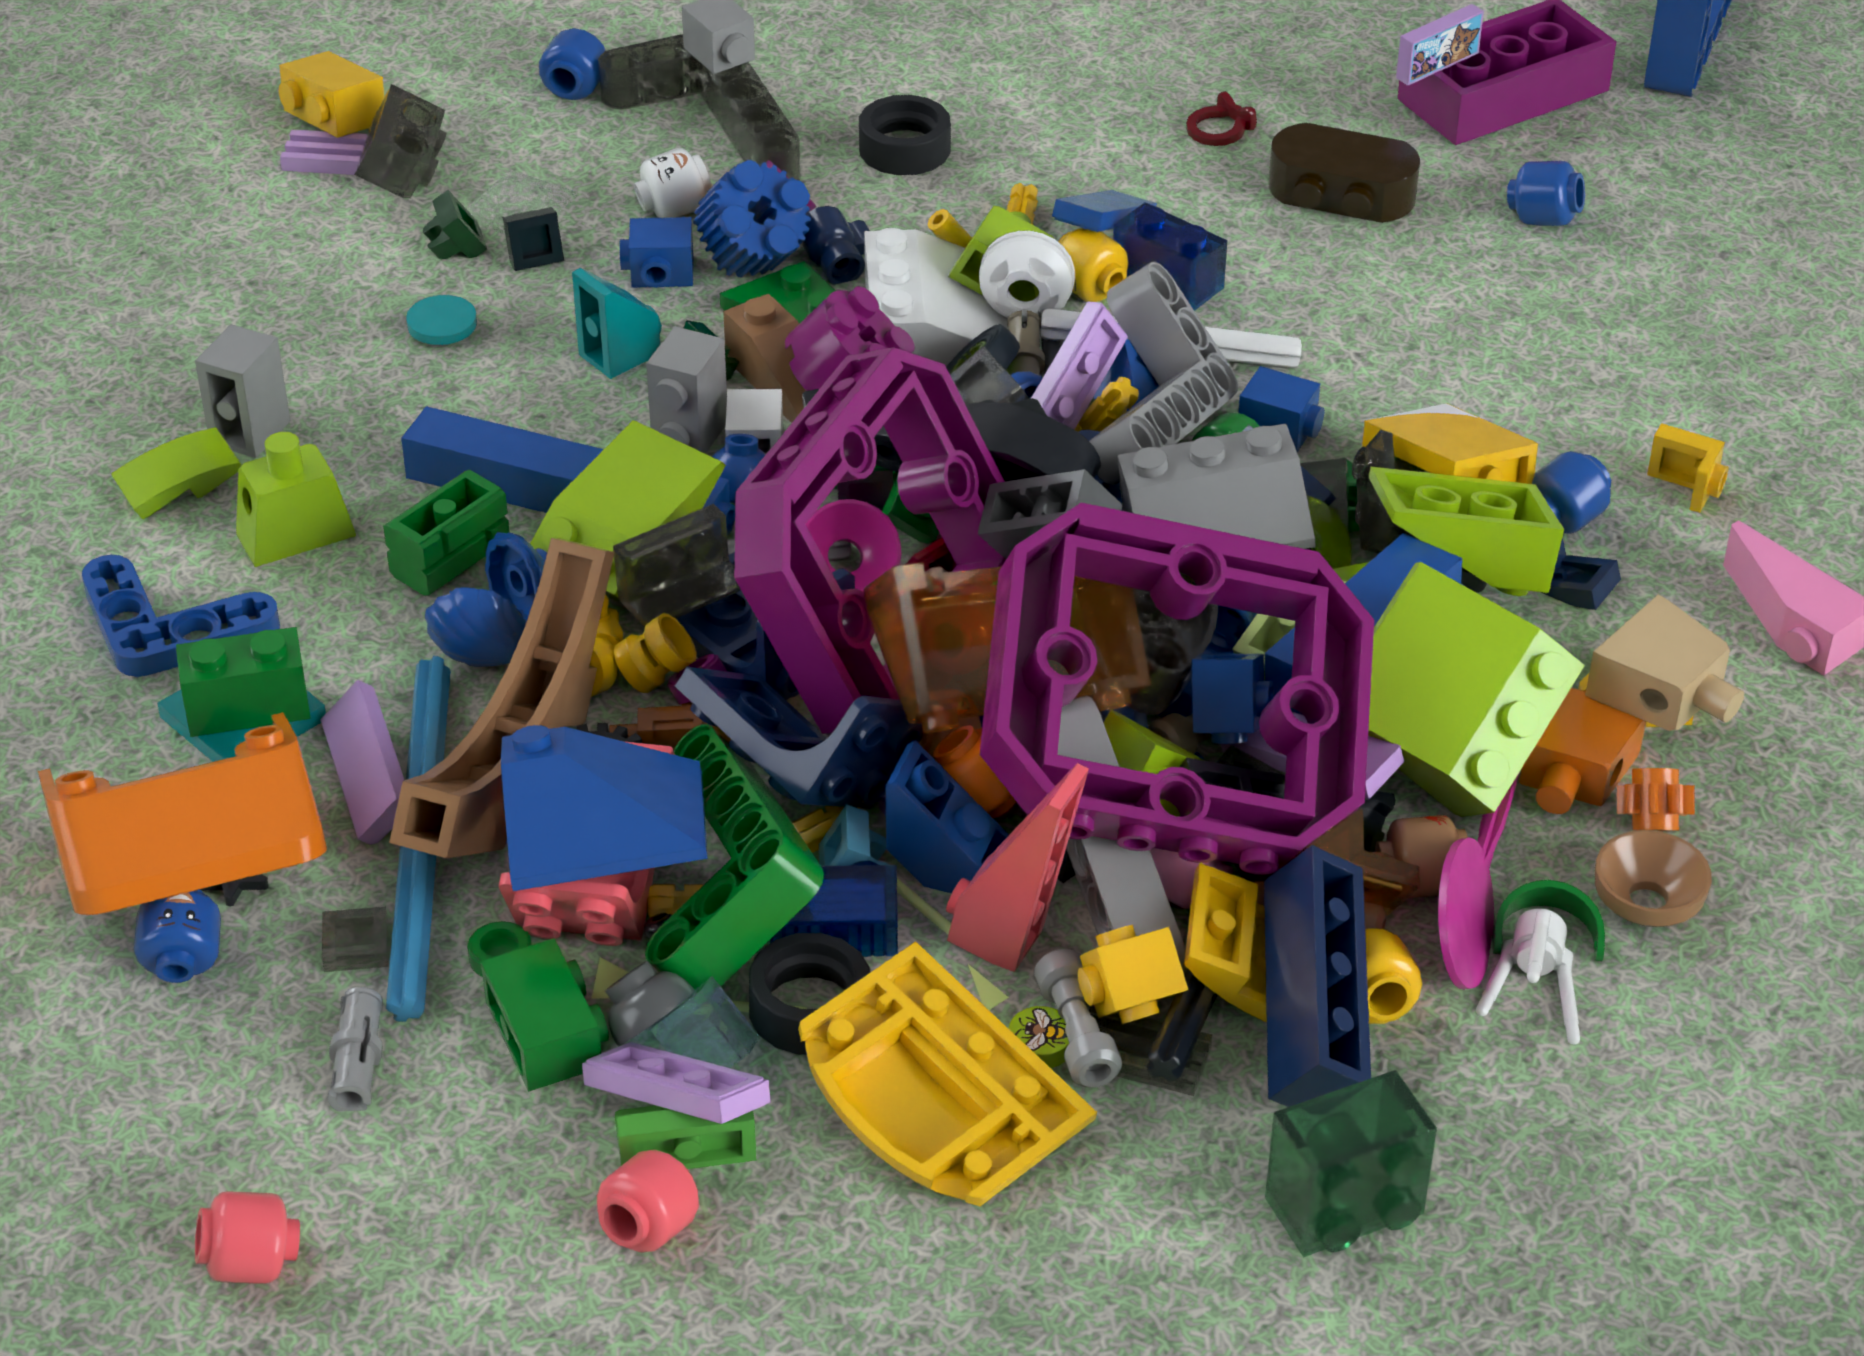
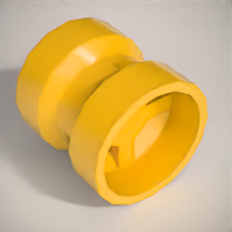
(660, 649)

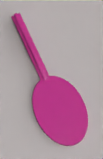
(1468, 899)

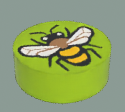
(1042, 1032)

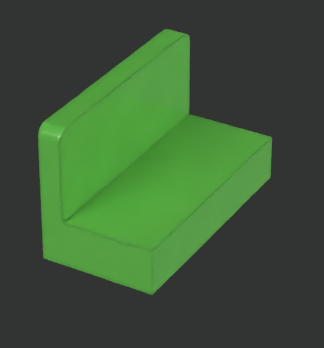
(685, 1137)

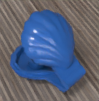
(485, 624)

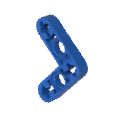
(151, 632)

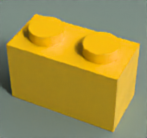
(330, 93)

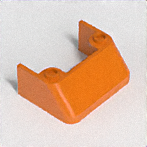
(185, 825)

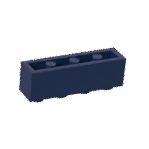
(1315, 978)

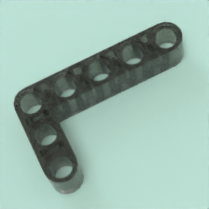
(736, 97)

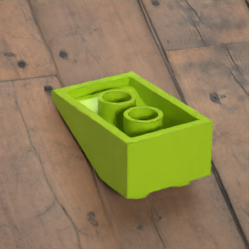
(629, 490)
(1494, 525)

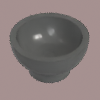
(643, 999)

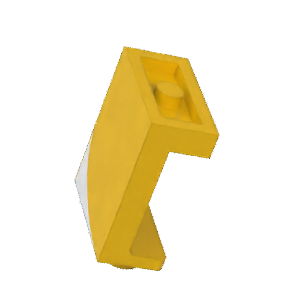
(1457, 444)

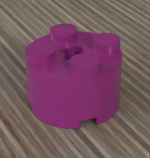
(838, 328)

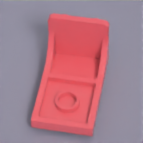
(599, 907)

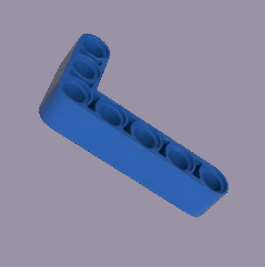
(1682, 43)

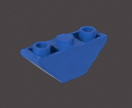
(935, 823)

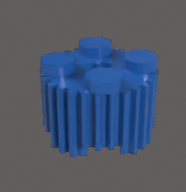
(753, 218)

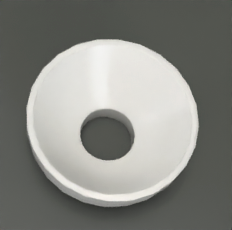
(1029, 258)

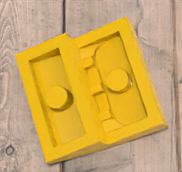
(1228, 939)

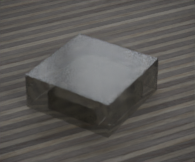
(355, 939)

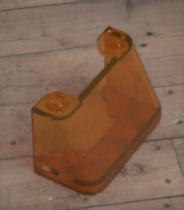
(940, 636)

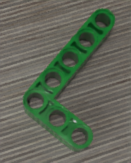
(755, 891)

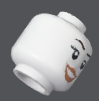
(672, 183)

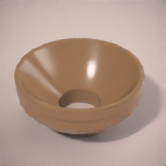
(1657, 864)

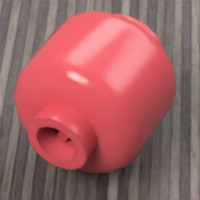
(647, 1201)
(245, 1237)

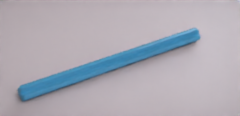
(415, 868)

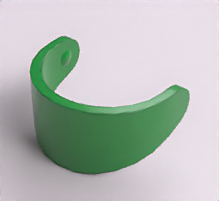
(1556, 895)

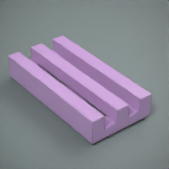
(322, 152)

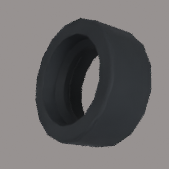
(904, 155)
(790, 959)

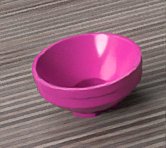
(864, 528)

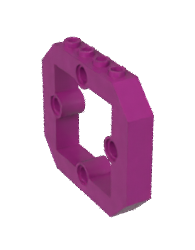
(779, 568)
(1230, 570)

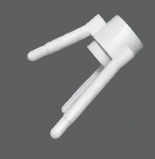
(1537, 950)

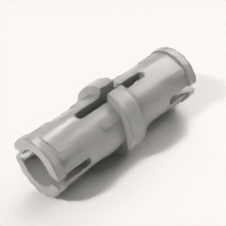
(355, 1050)

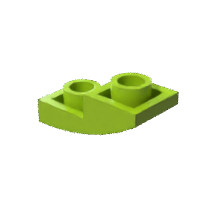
(165, 472)

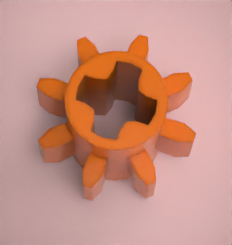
(1655, 799)

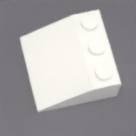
(913, 290)

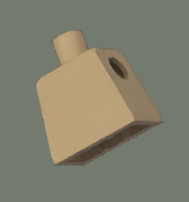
(1664, 669)

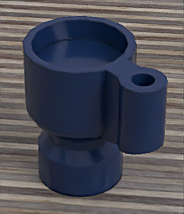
(836, 244)

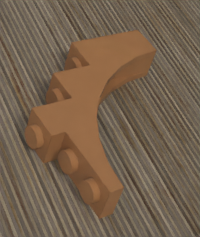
(548, 683)

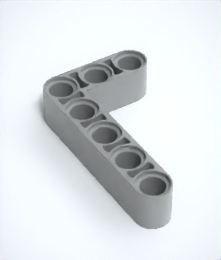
(1179, 355)
(1116, 882)

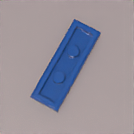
(1096, 210)

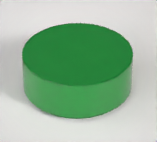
(495, 940)

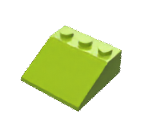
(1462, 689)

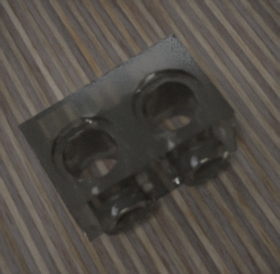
(402, 143)

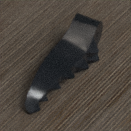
(1018, 438)

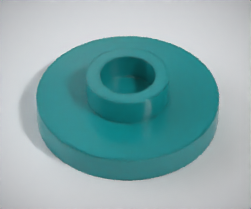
(441, 319)

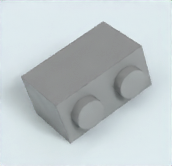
(243, 388)
(688, 388)

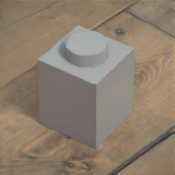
(718, 33)

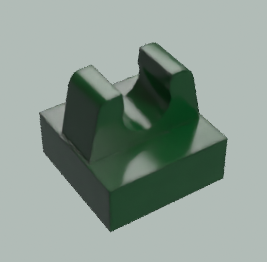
(453, 229)

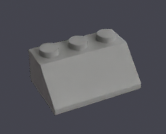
(1223, 483)

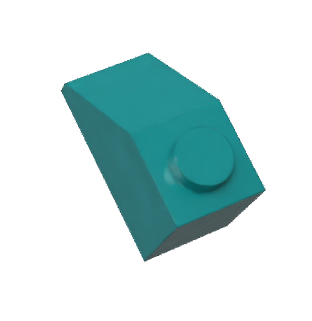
(612, 325)

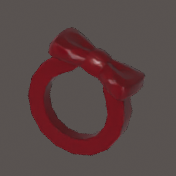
(1244, 118)

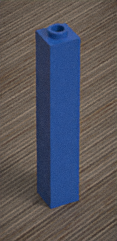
(521, 462)

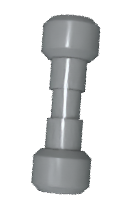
(1090, 1053)

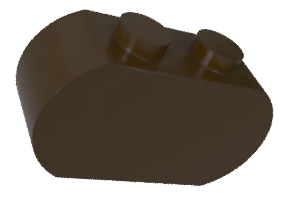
(1344, 172)

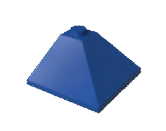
(596, 806)

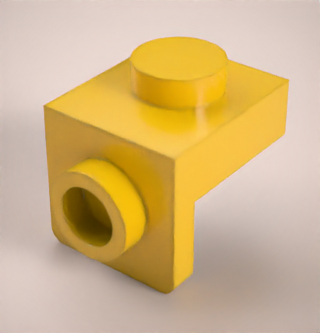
(1689, 462)

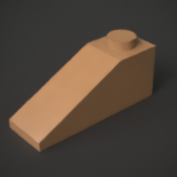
(757, 340)

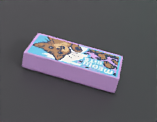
(1439, 44)

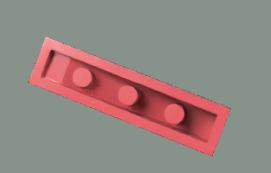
(1011, 893)

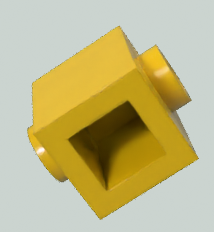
(1131, 973)

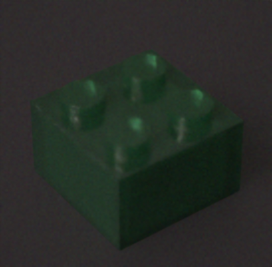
(1350, 1163)

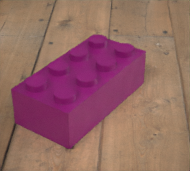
(1523, 69)

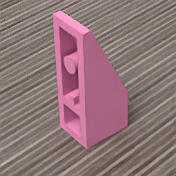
(1797, 603)

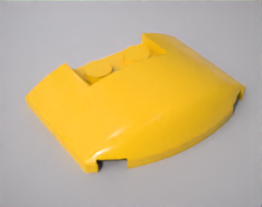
(938, 1080)

